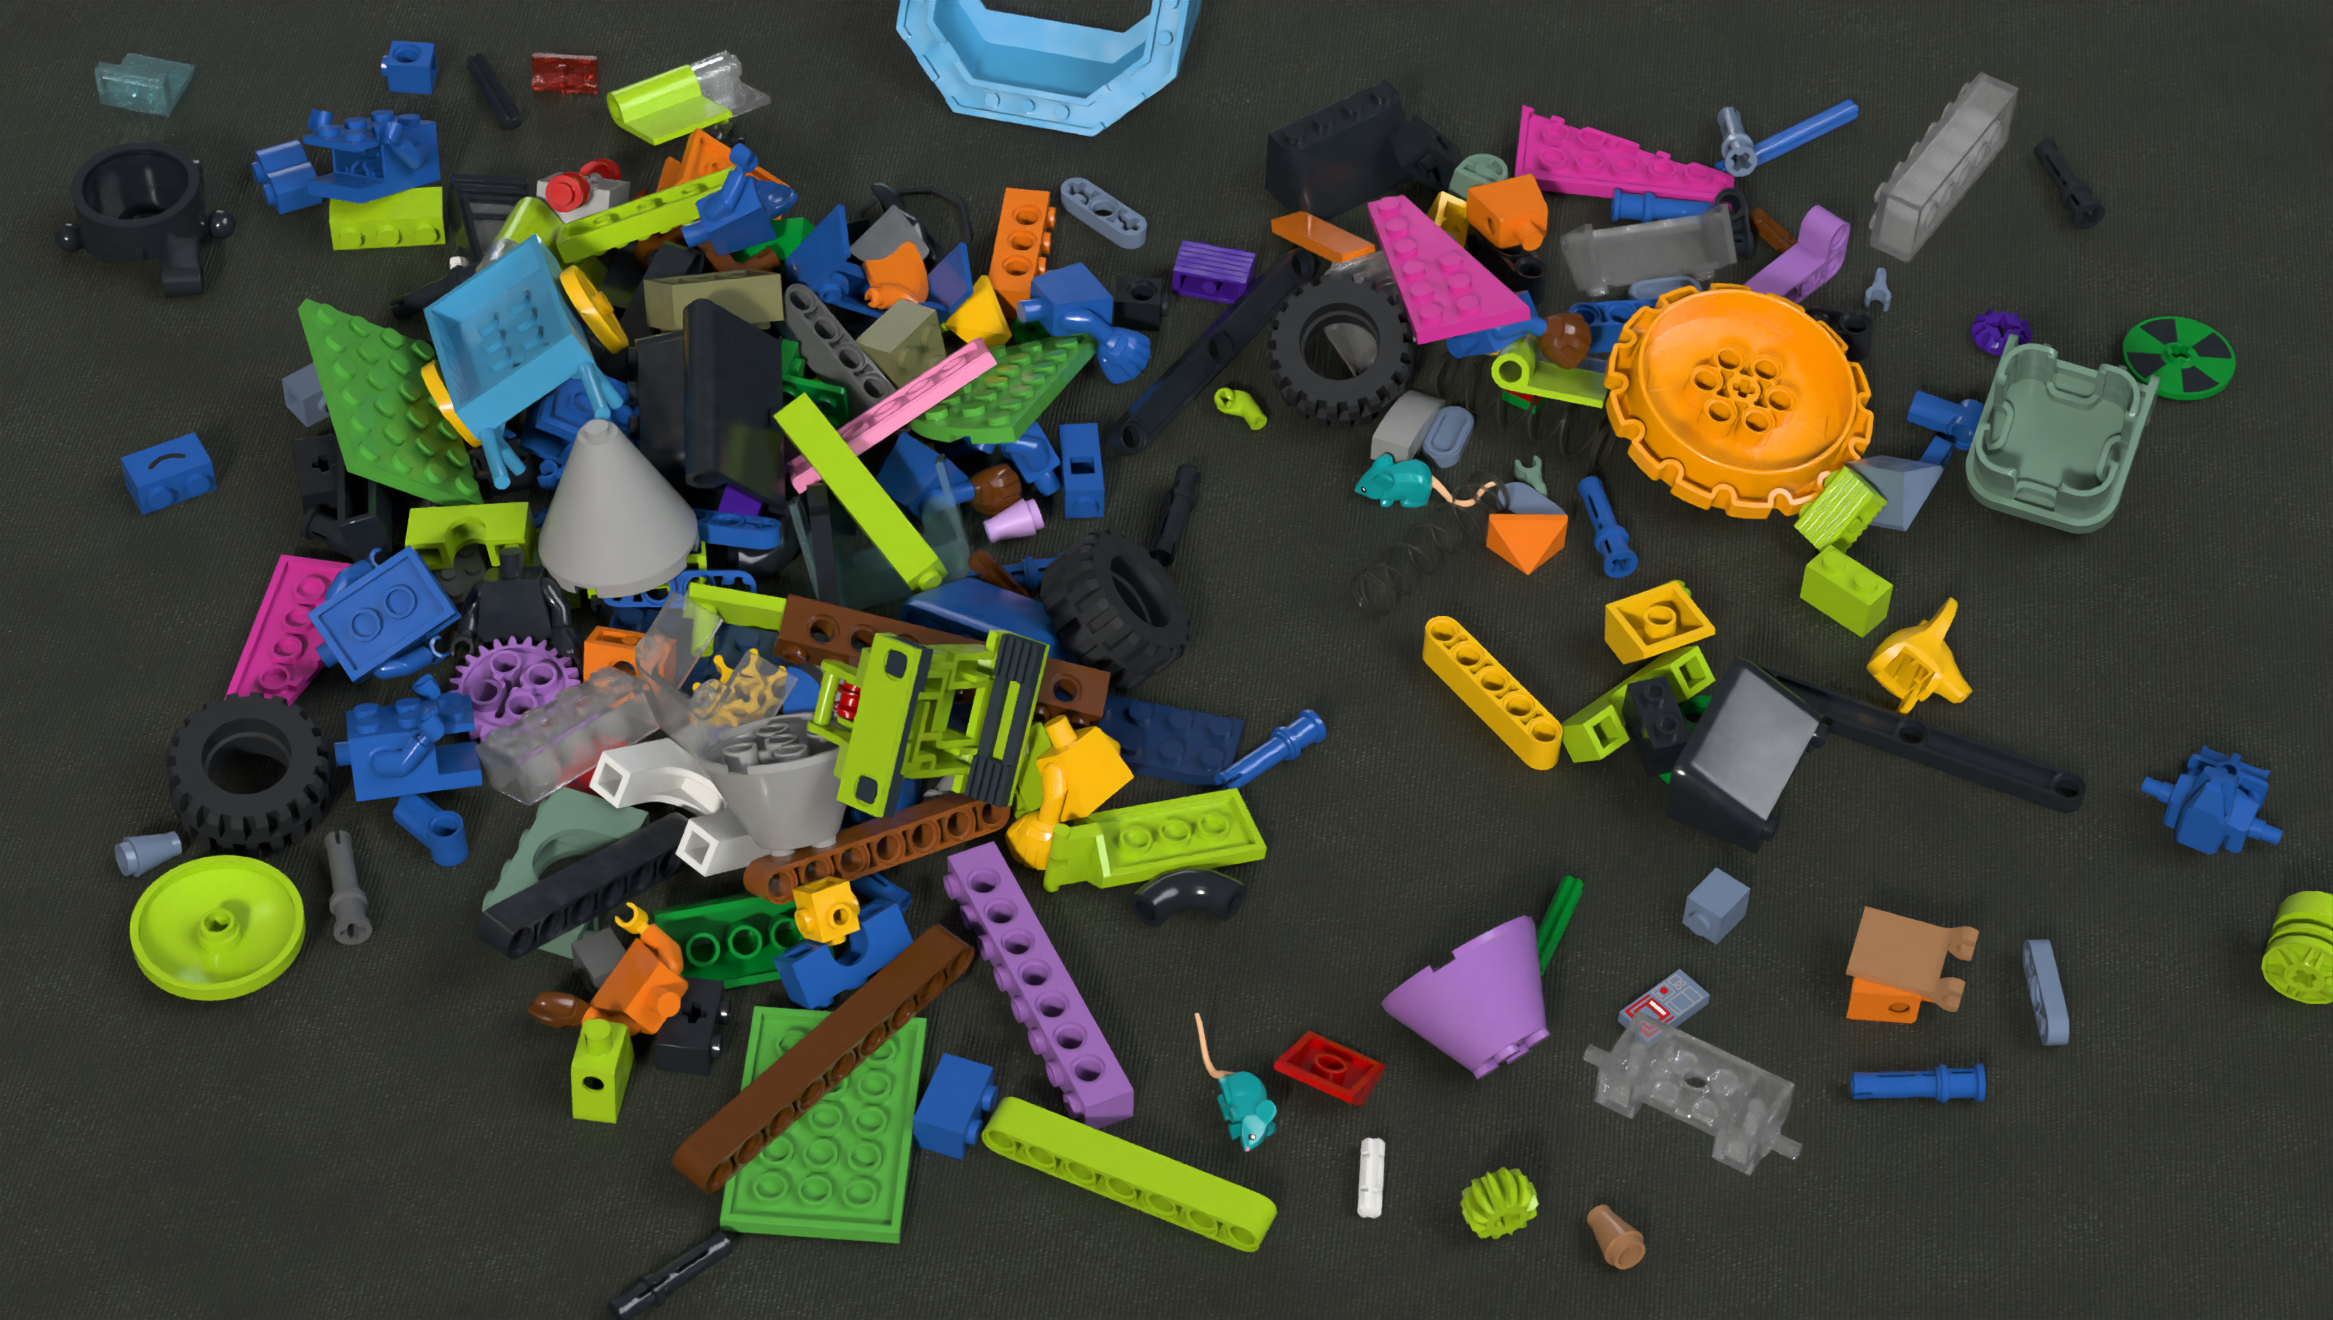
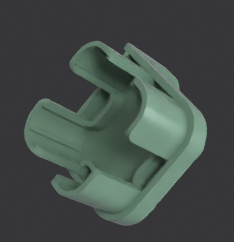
(2057, 438)

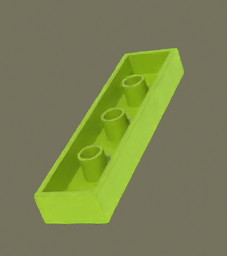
(636, 218)

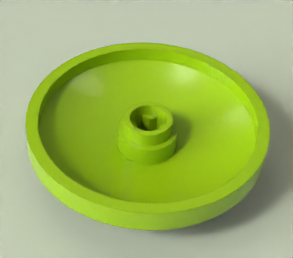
(217, 927)

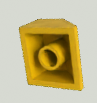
(1654, 623)

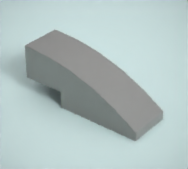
(1406, 426)

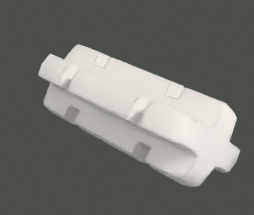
(1371, 1177)

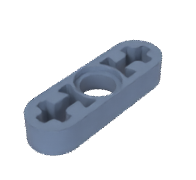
(1122, 227)
(2045, 992)

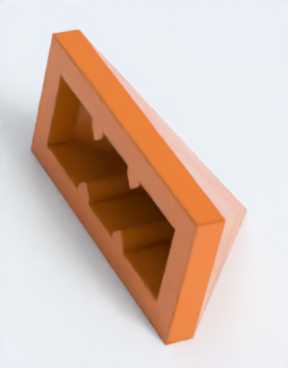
(1526, 538)

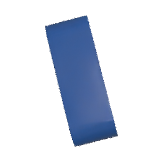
(1608, 319)

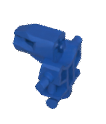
(2215, 803)

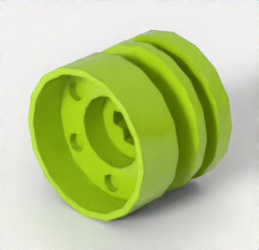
(2301, 948)

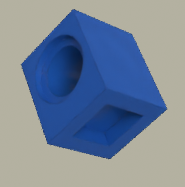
(410, 67)

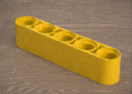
(1492, 693)

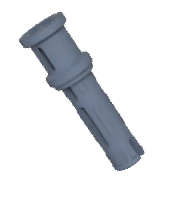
(1736, 145)

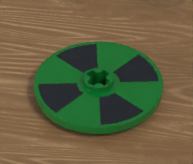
(2183, 352)

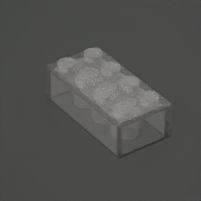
(569, 734)

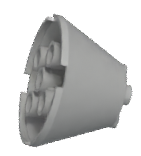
(778, 781)

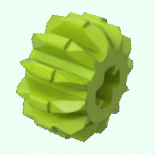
(1499, 1203)

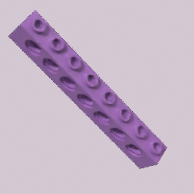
(1039, 987)

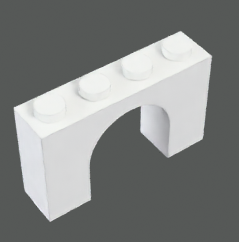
(671, 775)

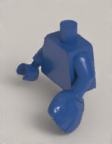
(741, 210)
(1077, 303)
(1029, 457)

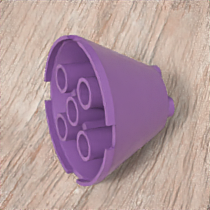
(1481, 1002)

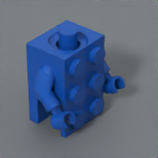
(374, 155)
(555, 421)
(381, 615)
(396, 749)

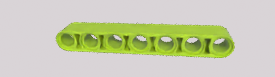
(1129, 1174)

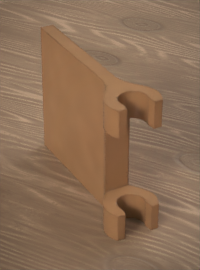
(1910, 955)

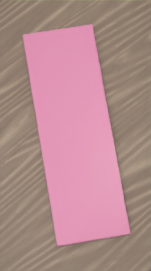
(903, 405)

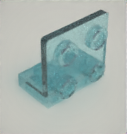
(143, 83)

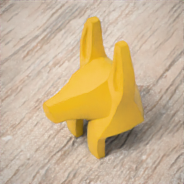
(1919, 662)

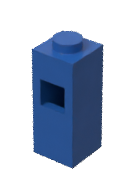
(1081, 470)

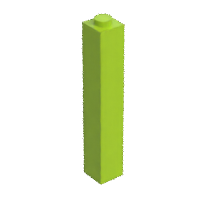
(861, 495)

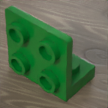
(828, 398)

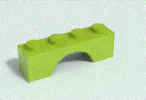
(1601, 725)

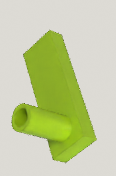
(737, 608)

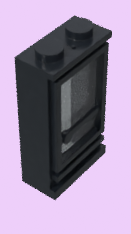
(479, 209)

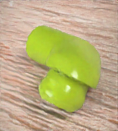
(1240, 404)

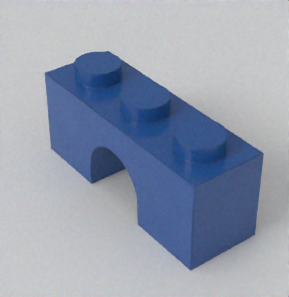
(815, 977)

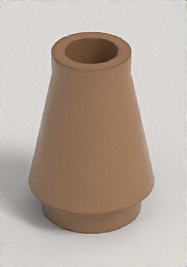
(1617, 1239)

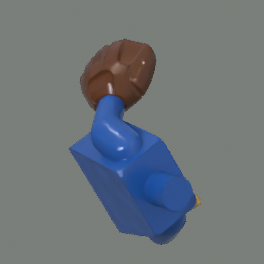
(1560, 336)
(912, 480)

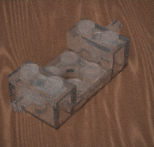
(1737, 1106)

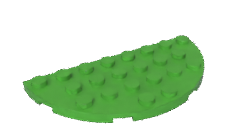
(1010, 394)

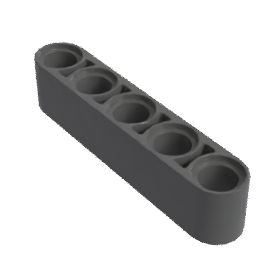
(834, 354)

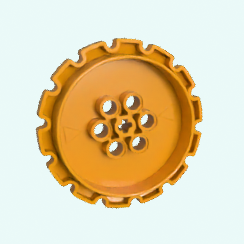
(1736, 399)

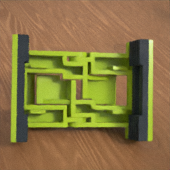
(901, 712)

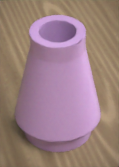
(1016, 521)

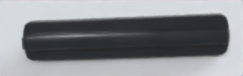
(494, 91)

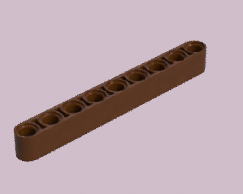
(822, 1059)

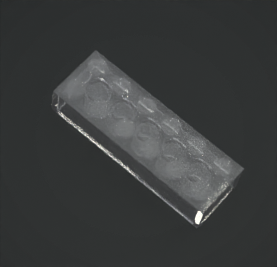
(1942, 166)

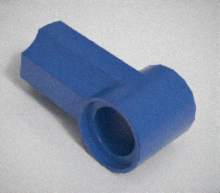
(1952, 419)
(437, 829)

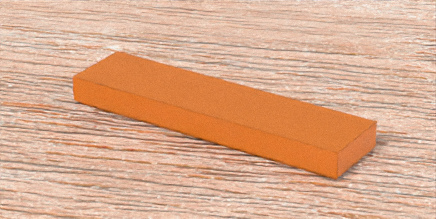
(1321, 237)

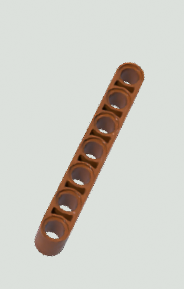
(861, 842)

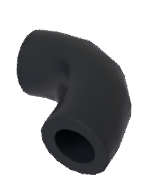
(768, 561)
(1187, 890)

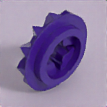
(1987, 335)

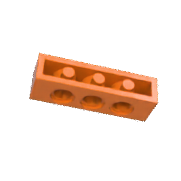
(1020, 246)

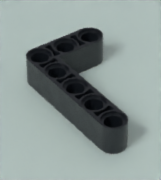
(669, 261)

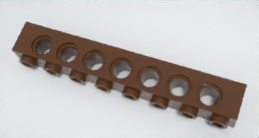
(846, 626)

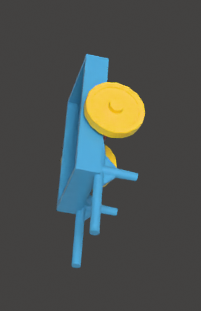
(513, 340)

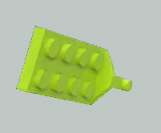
(1153, 839)

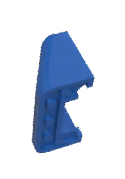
(975, 607)

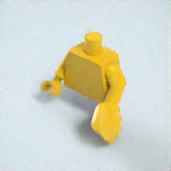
(1075, 779)

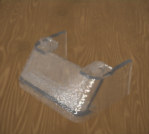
(1649, 251)
(667, 658)

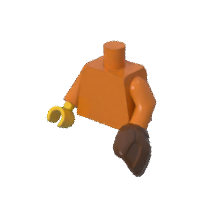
(638, 991)

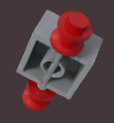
(584, 193)

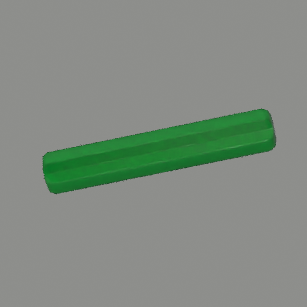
(1557, 918)

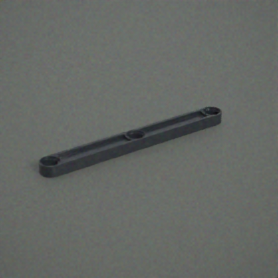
(1197, 366)
(1940, 747)

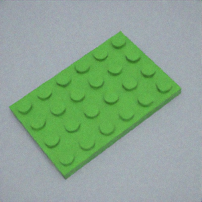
(384, 409)
(843, 1160)

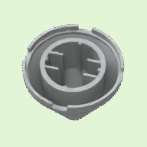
(614, 519)

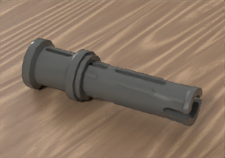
(347, 901)

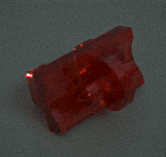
(565, 73)

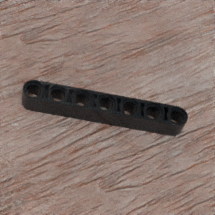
(584, 889)

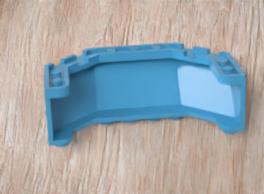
(1045, 68)

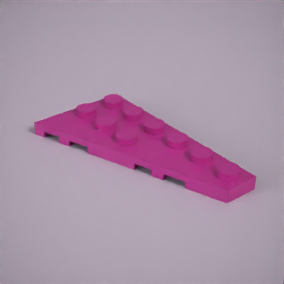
(1598, 162)
(1436, 278)
(283, 639)

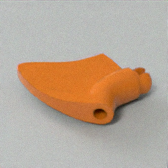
(896, 278)

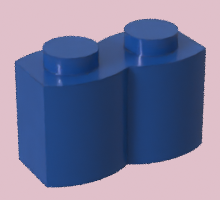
(285, 176)

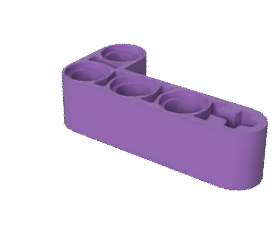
(1810, 261)

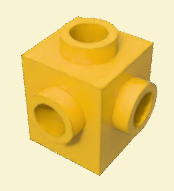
(826, 910)

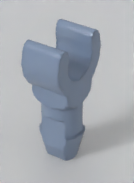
(1878, 290)

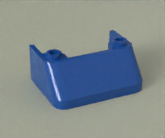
(823, 268)

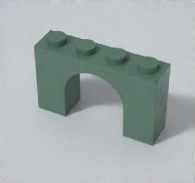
(565, 827)

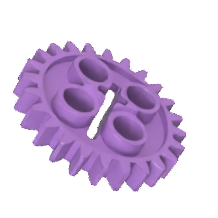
(511, 682)

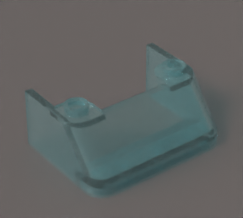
(866, 575)

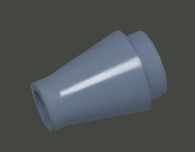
(144, 852)

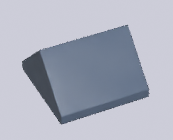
(1901, 483)

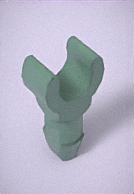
(1531, 476)

